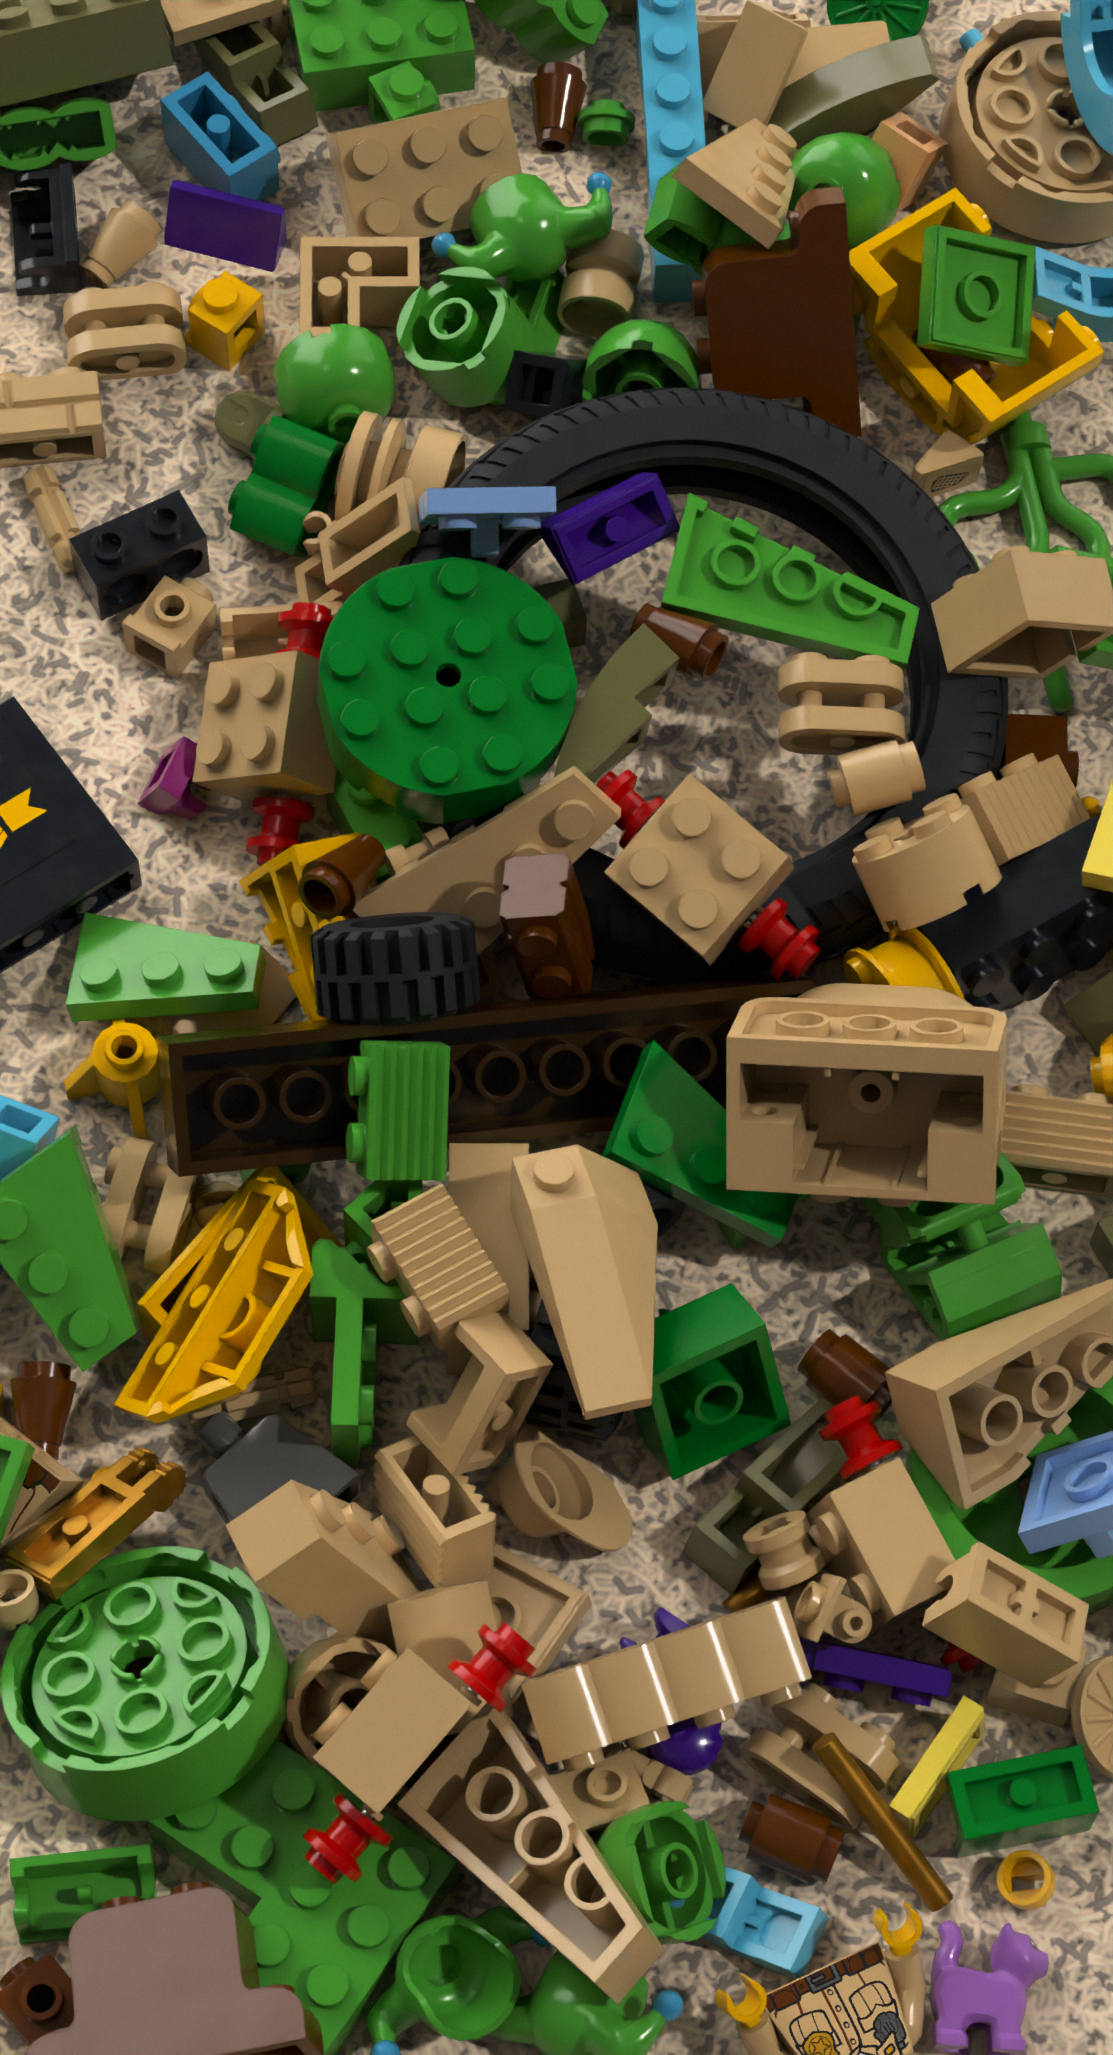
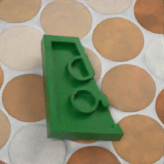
(678, 1144)

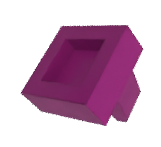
(169, 783)

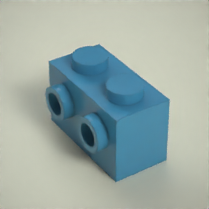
(219, 140)

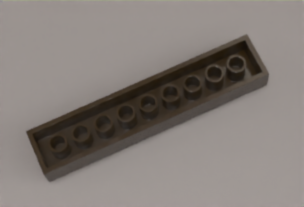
(513, 1071)

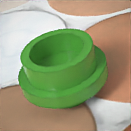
(606, 123)

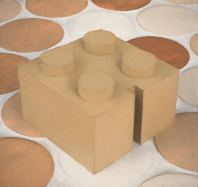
(1021, 613)

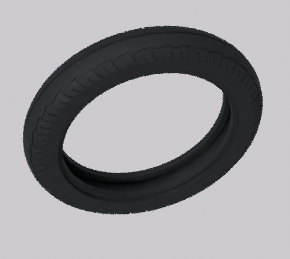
(848, 500)

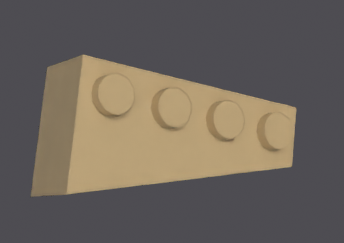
(522, 1840)

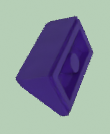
(225, 226)
(610, 526)

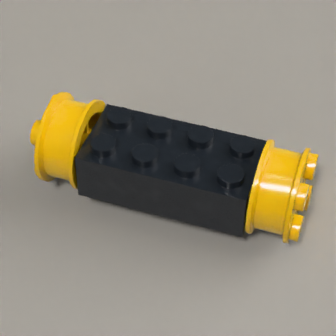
(1007, 940)

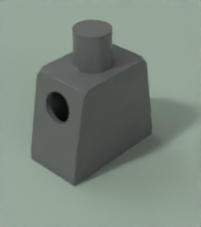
(264, 1460)

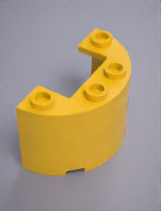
(887, 292)

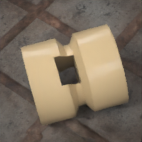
(600, 285)

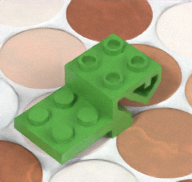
(965, 1260)
(357, 1313)

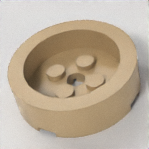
(1014, 149)

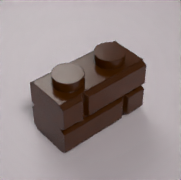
(548, 925)

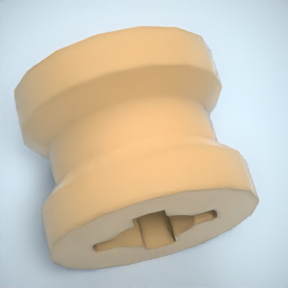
(784, 1550)

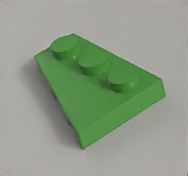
(159, 971)

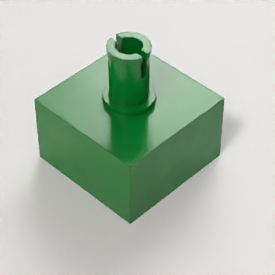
(710, 1383)

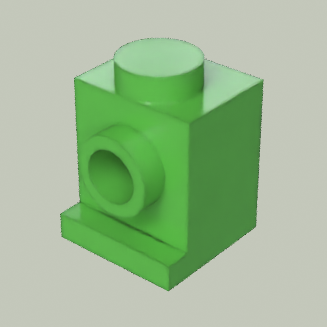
(400, 94)

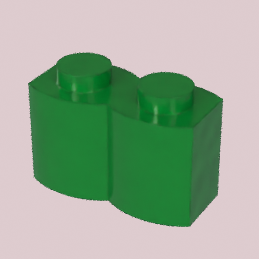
(289, 479)

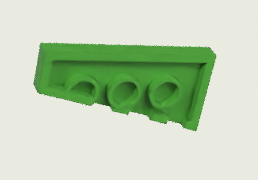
(780, 594)

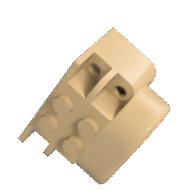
(866, 1095)

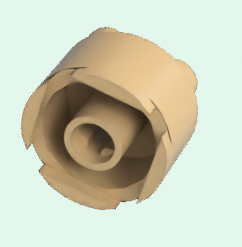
(925, 865)

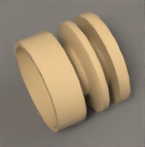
(376, 462)

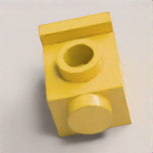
(216, 315)

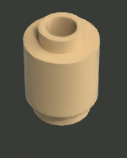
(876, 777)

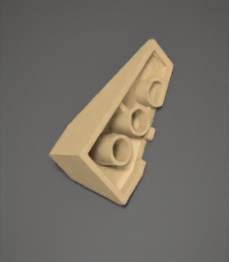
(595, 1269)
(997, 1390)

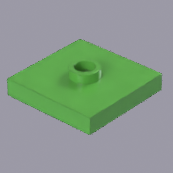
(976, 296)

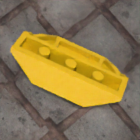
(226, 1311)

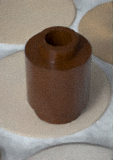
(844, 1368)
(791, 1839)

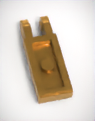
(97, 1520)

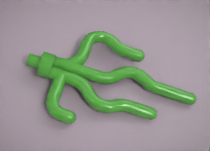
(1034, 482)

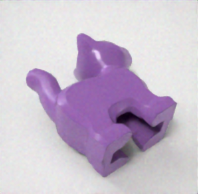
(983, 2000)

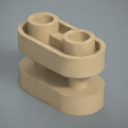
(125, 331)
(839, 703)
(130, 1175)
(803, 1778)

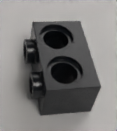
(132, 553)

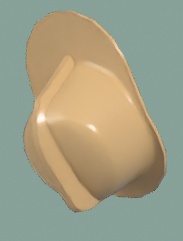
(558, 1492)

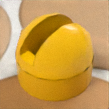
(1025, 1866)

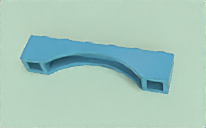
(672, 115)

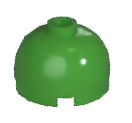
(860, 170)
(640, 357)
(334, 379)
(666, 1859)

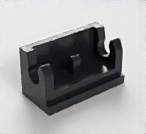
(45, 232)

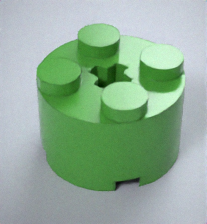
(464, 336)

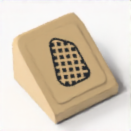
(948, 465)

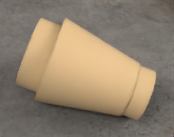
(121, 243)

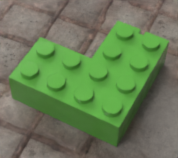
(309, 1933)

